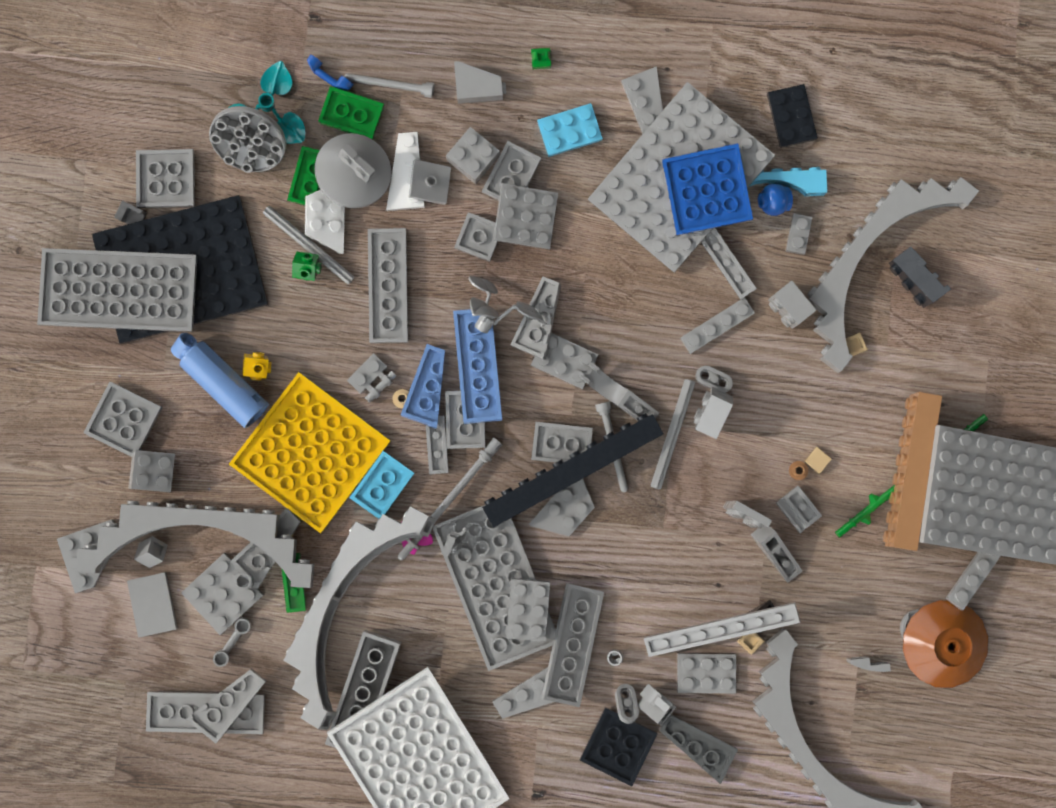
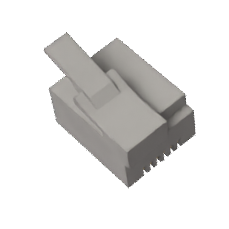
(655, 705)

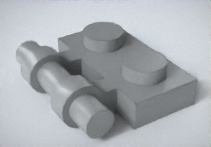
(367, 374)

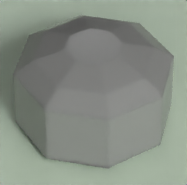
(243, 581)

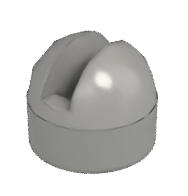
(615, 662)

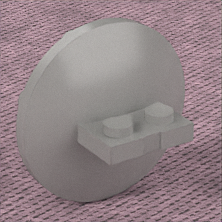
(247, 139)
(352, 170)

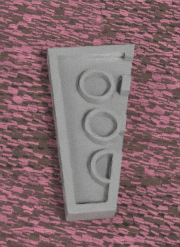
(221, 711)

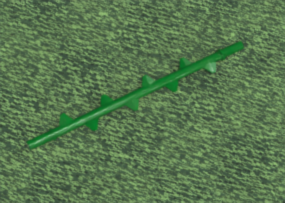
(876, 501)

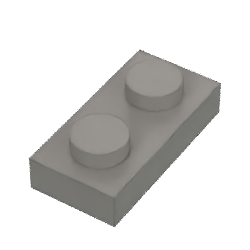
(798, 234)

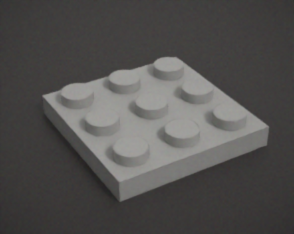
(165, 178)
(525, 216)
(122, 419)
(217, 597)

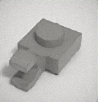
(450, 545)

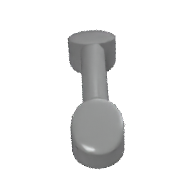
(221, 657)

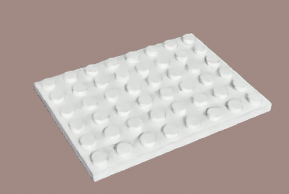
(416, 751)

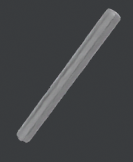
(306, 243)
(673, 433)

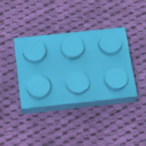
(569, 130)
(382, 485)

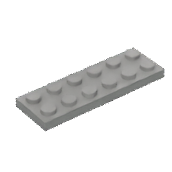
(387, 285)
(572, 645)
(170, 709)

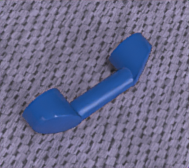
(342, 83)

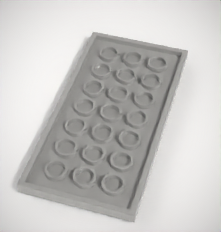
(117, 290)
(482, 577)

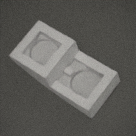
(864, 663)

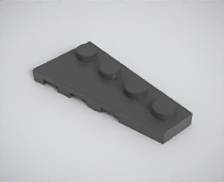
(706, 750)

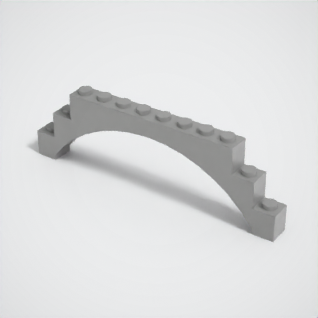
(831, 292)
(141, 520)
(310, 641)
(778, 711)

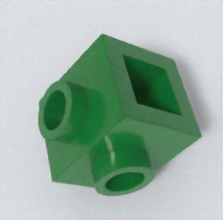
(306, 266)

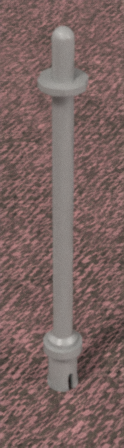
(484, 457)

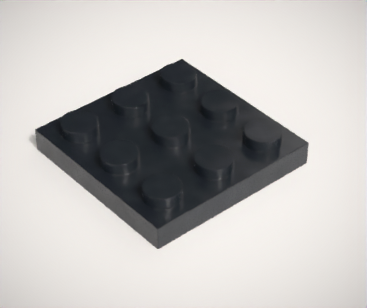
(618, 747)

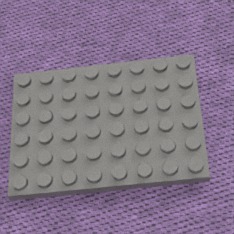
(637, 189)
(991, 496)

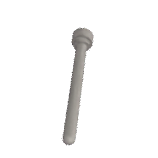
(426, 89)
(604, 410)

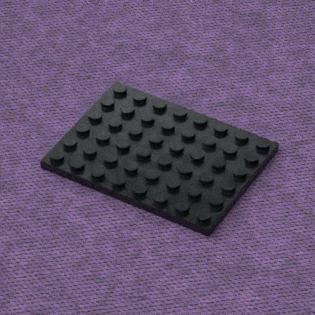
(226, 260)

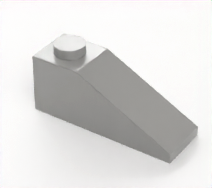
(777, 552)

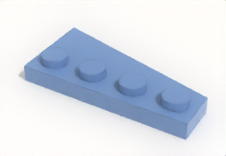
(425, 391)

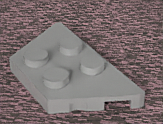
(565, 510)

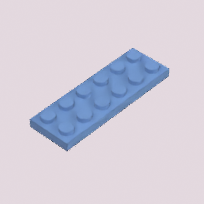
(476, 370)

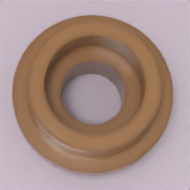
(792, 470)

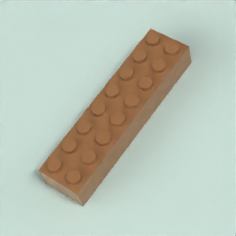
(912, 471)

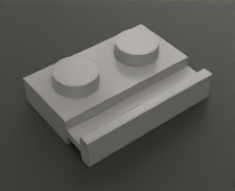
(798, 509)

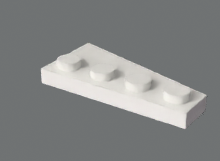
(406, 152)

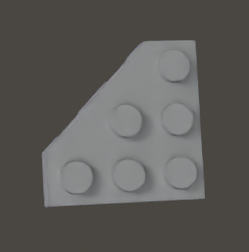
(69, 547)

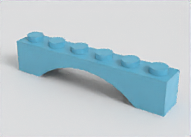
(807, 182)

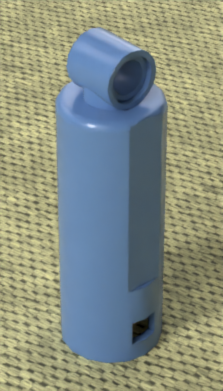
(219, 380)

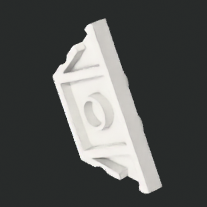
(324, 221)

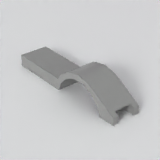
(616, 393)

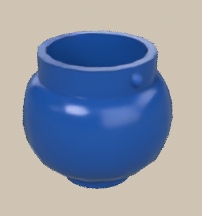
(775, 199)

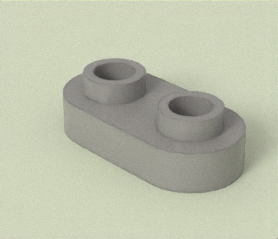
(713, 379)
(627, 704)

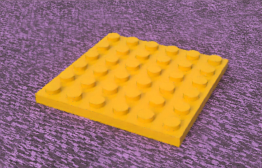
(309, 452)

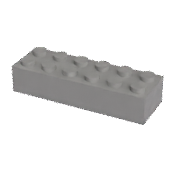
(367, 675)

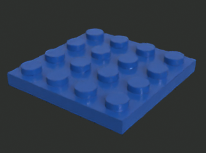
(707, 189)

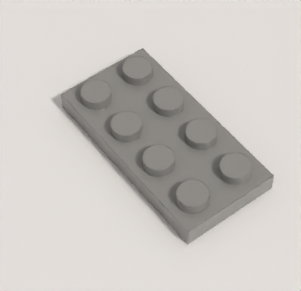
(751, 517)

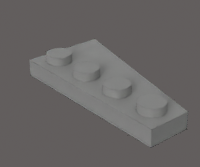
(644, 97)
(532, 334)
(255, 560)
(523, 696)

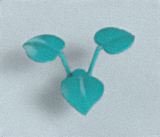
(279, 81)

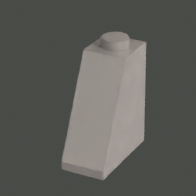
(477, 85)

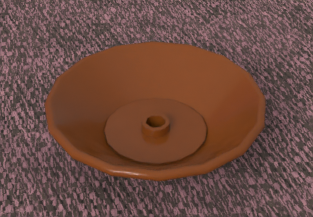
(928, 641)

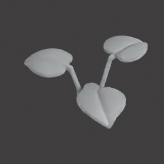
(487, 313)

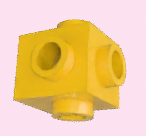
(253, 360)

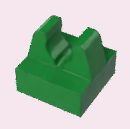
(541, 58)

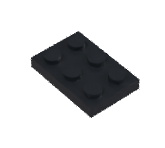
(792, 116)

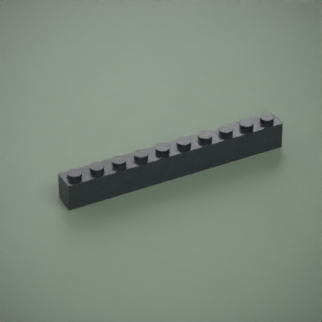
(573, 470)

